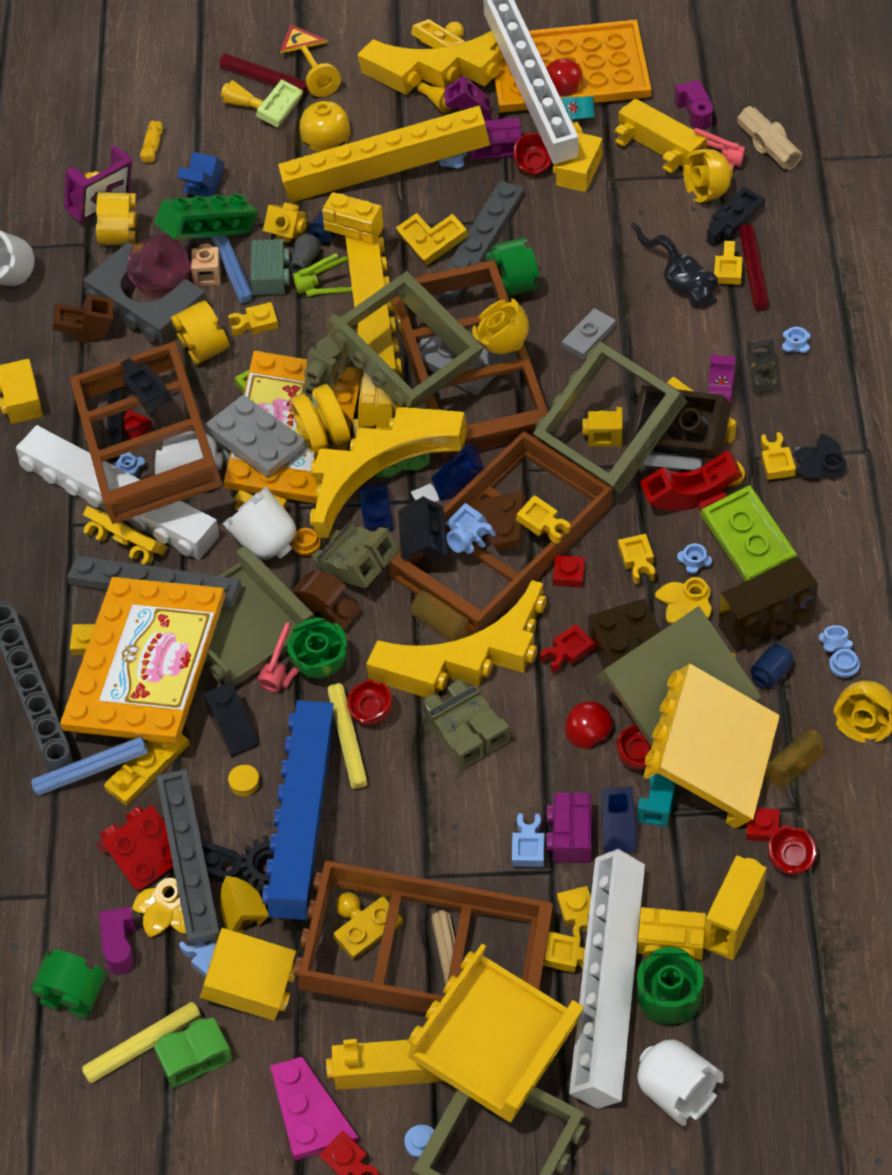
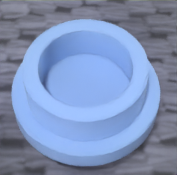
(844, 663)
(417, 1139)

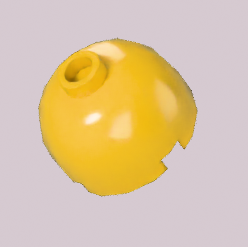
(324, 126)
(707, 174)
(502, 327)
(864, 711)

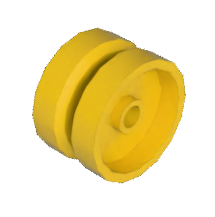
(323, 418)

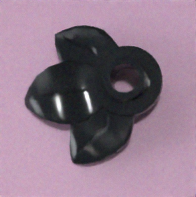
(822, 460)

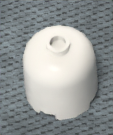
(15, 260)
(183, 450)
(263, 526)
(678, 1080)

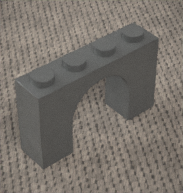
(148, 318)

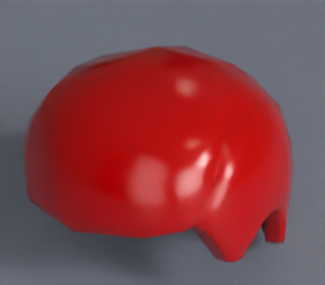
(565, 76)
(531, 154)
(370, 702)
(588, 724)
(632, 748)
(791, 850)

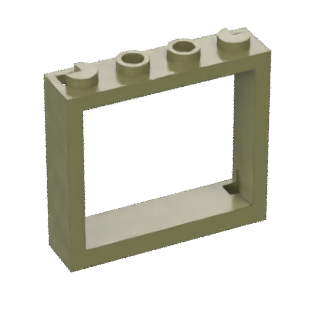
(433, 315)
(644, 440)
(539, 1099)

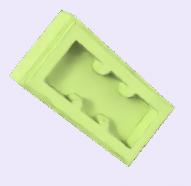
(279, 103)

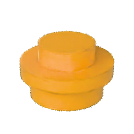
(306, 542)

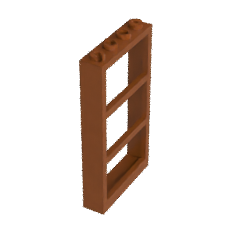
(491, 432)
(483, 486)
(160, 488)
(422, 891)

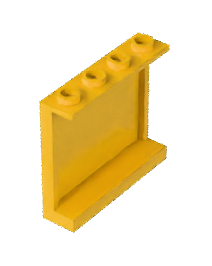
(713, 742)
(492, 1035)

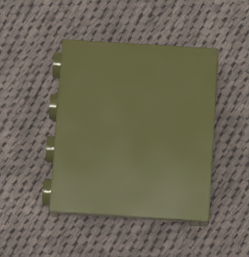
(250, 631)
(643, 673)

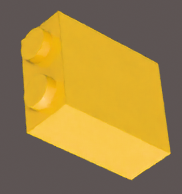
(734, 907)
(249, 974)

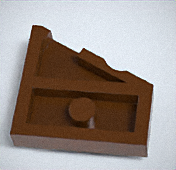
(501, 515)

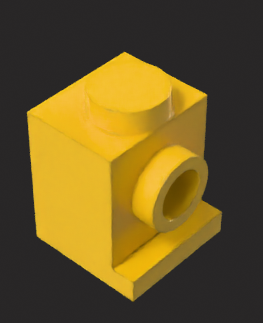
(603, 428)

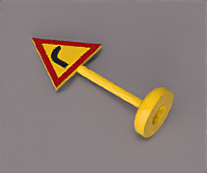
(322, 78)

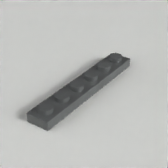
(484, 231)
(98, 573)
(188, 857)

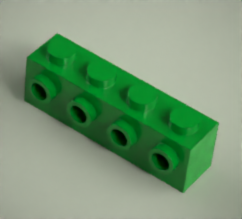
(206, 216)

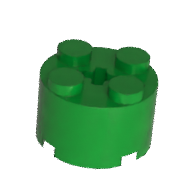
(515, 265)
(67, 983)
(669, 986)

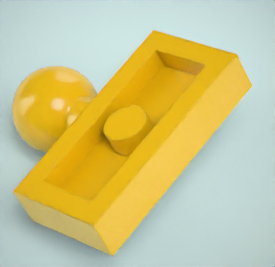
(437, 36)
(365, 926)

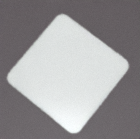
(427, 491)

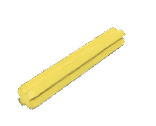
(347, 737)
(140, 1042)

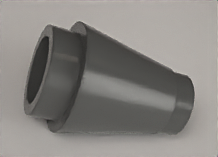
(304, 252)

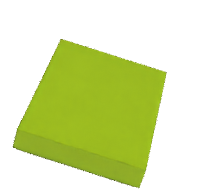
(748, 533)

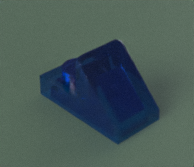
(457, 472)
(375, 507)
(618, 818)

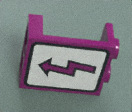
(82, 193)

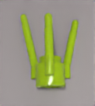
(307, 279)

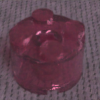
(158, 263)

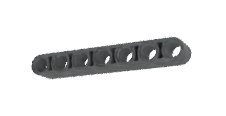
(34, 698)

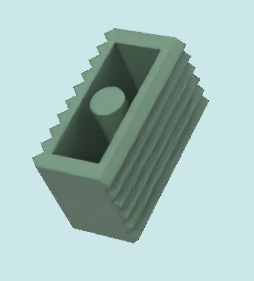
(268, 267)

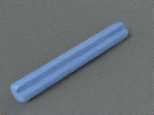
(233, 269)
(89, 766)

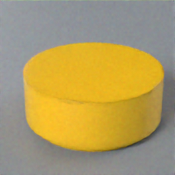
(244, 780)

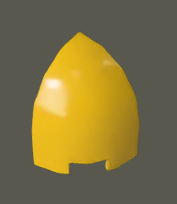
(240, 904)

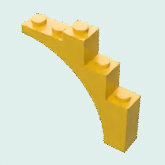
(442, 66)
(409, 435)
(428, 667)

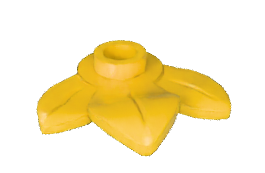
(682, 601)
(158, 910)

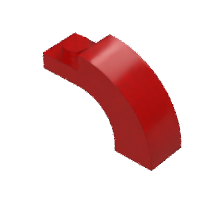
(686, 489)

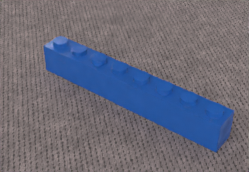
(300, 811)

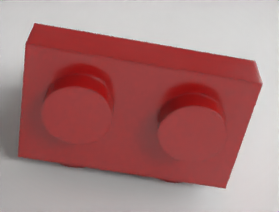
(139, 846)

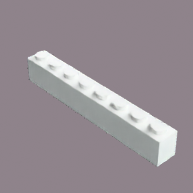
(532, 79)
(73, 470)
(607, 980)

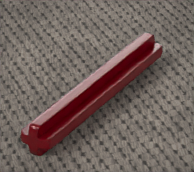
(259, 72)
(754, 267)

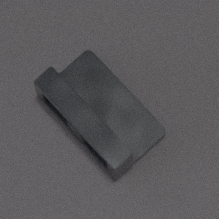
(422, 529)

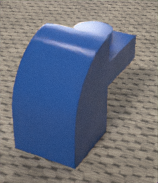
(202, 176)

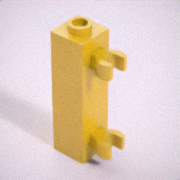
(658, 133)
(375, 1065)

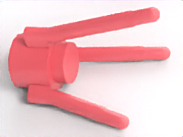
(731, 150)
(273, 674)

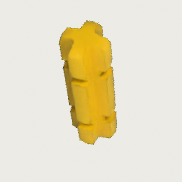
(151, 141)

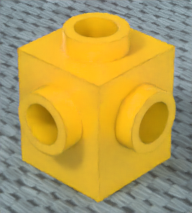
(285, 221)

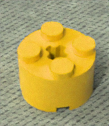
(116, 218)
(200, 332)

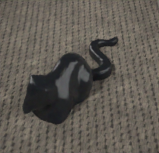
(683, 271)

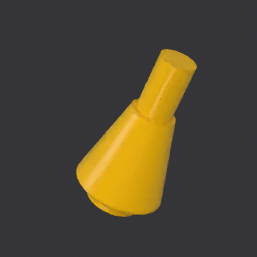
(435, 94)
(237, 95)

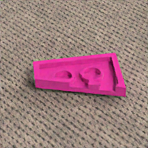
(307, 1109)

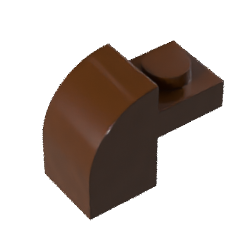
(89, 322)
(325, 594)

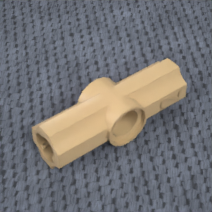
(769, 138)

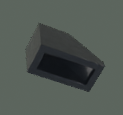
(230, 719)

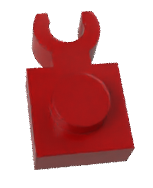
(569, 646)
(345, 1157)

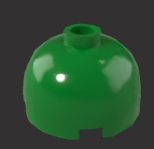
(317, 648)

